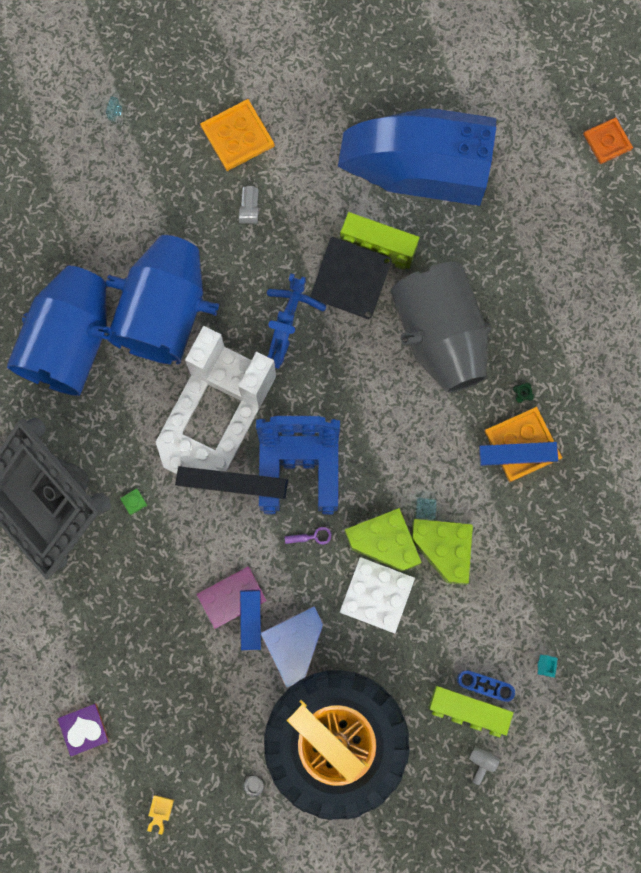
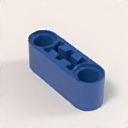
(491, 682)

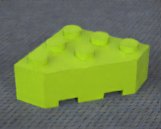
(385, 541)
(445, 547)

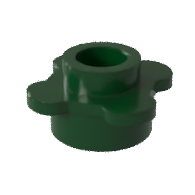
(528, 392)

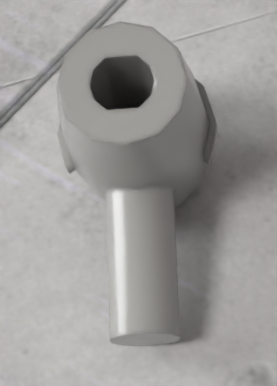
(485, 761)

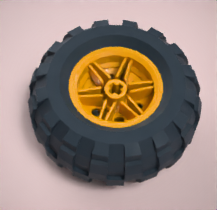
(369, 714)

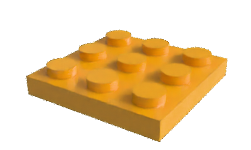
(237, 135)
(521, 429)

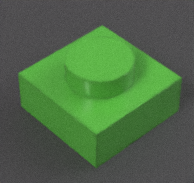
(133, 501)

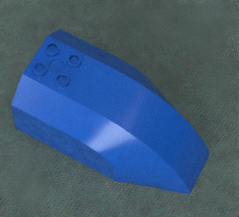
(423, 154)

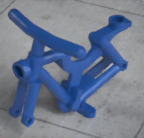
(285, 319)

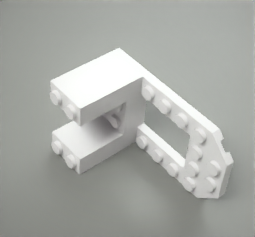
(229, 372)

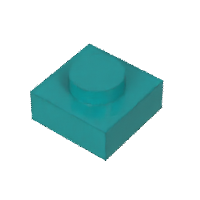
(547, 665)

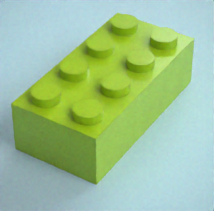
(380, 238)

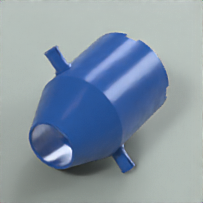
(160, 301)
(63, 332)

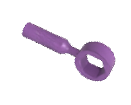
(304, 537)

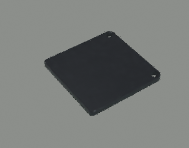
(350, 277)

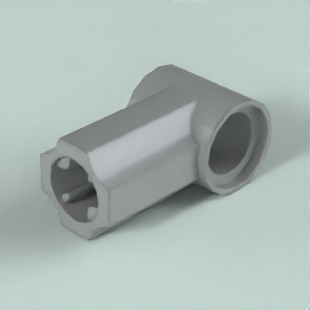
(249, 210)

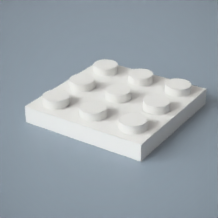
(377, 595)

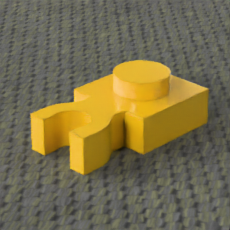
(160, 810)

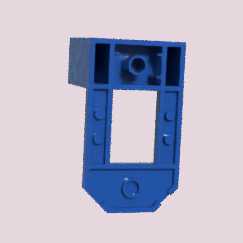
(300, 451)

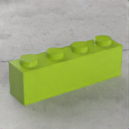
(470, 710)

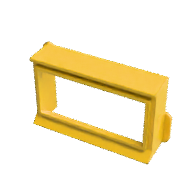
(326, 743)

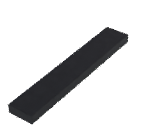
(232, 482)

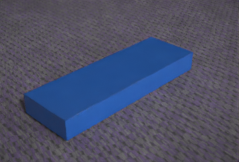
(250, 620)

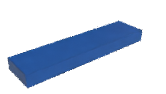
(518, 453)

